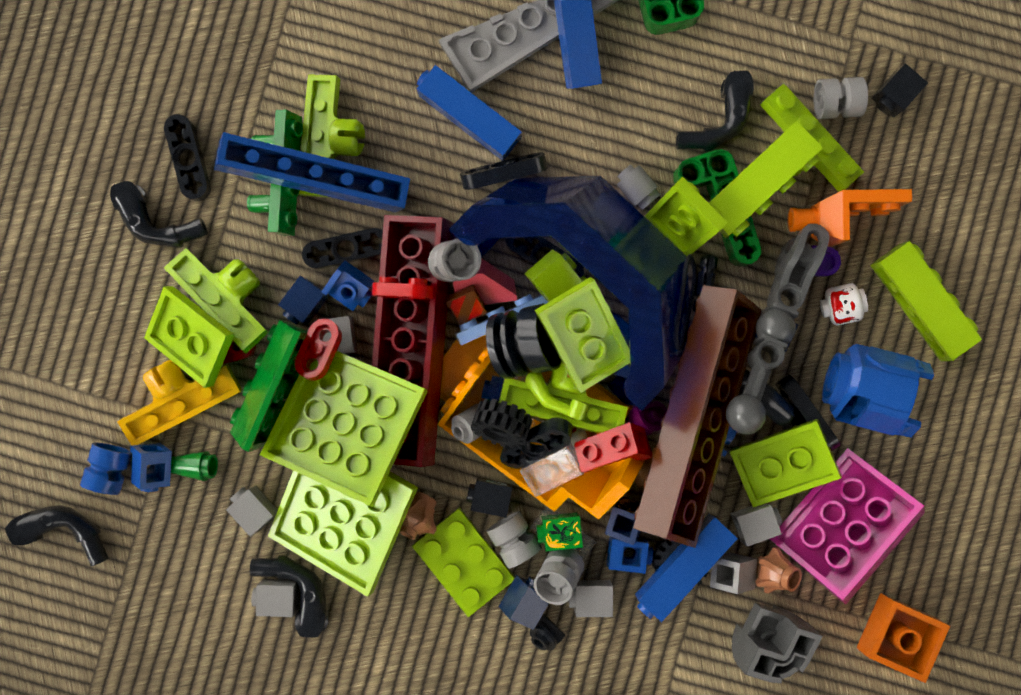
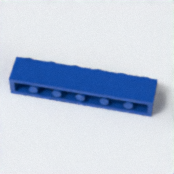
(311, 173)

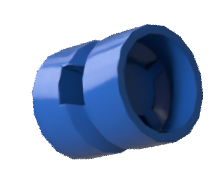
(106, 467)

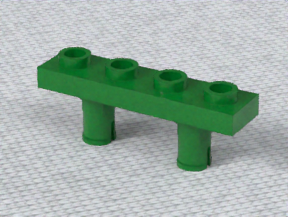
(282, 200)

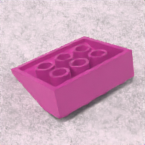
(848, 526)

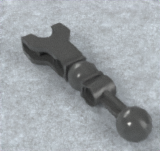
(776, 326)

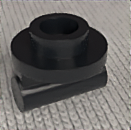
(546, 634)

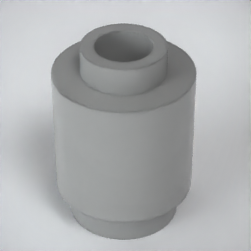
(637, 186)
(462, 425)

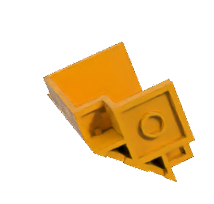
(462, 385)

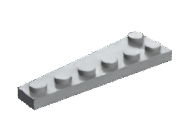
(504, 41)

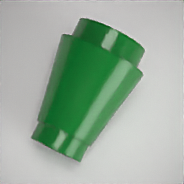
(195, 465)

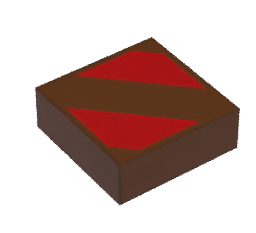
(466, 304)

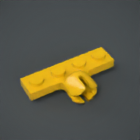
(174, 400)

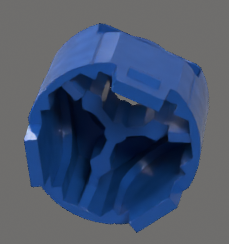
(874, 389)

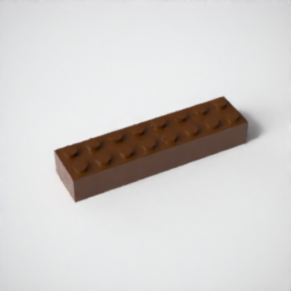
(696, 419)

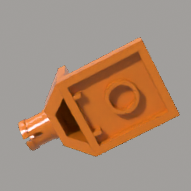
(837, 209)

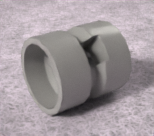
(842, 98)
(454, 261)
(513, 539)
(559, 576)

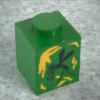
(560, 532)

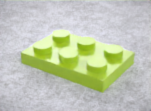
(686, 217)
(584, 334)
(189, 336)
(785, 463)
(464, 562)

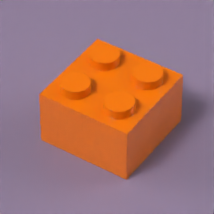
(903, 638)

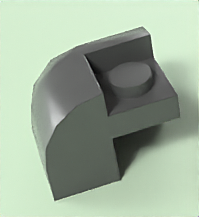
(773, 643)

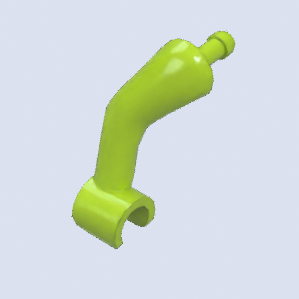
(538, 387)

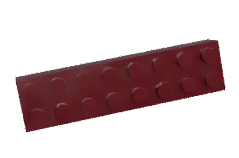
(412, 331)

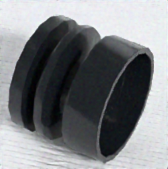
(519, 344)

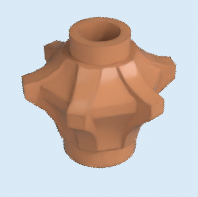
(419, 517)
(777, 572)

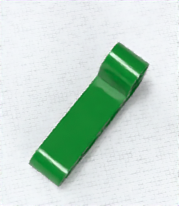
(674, 15)
(714, 182)

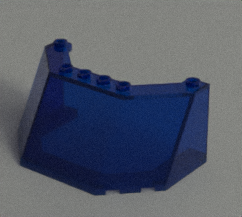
(609, 242)

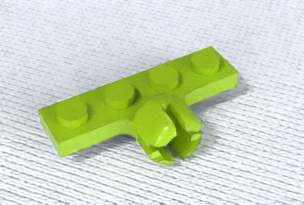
(323, 130)
(834, 160)
(221, 295)
(599, 416)

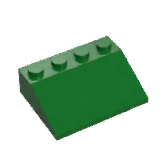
(269, 388)

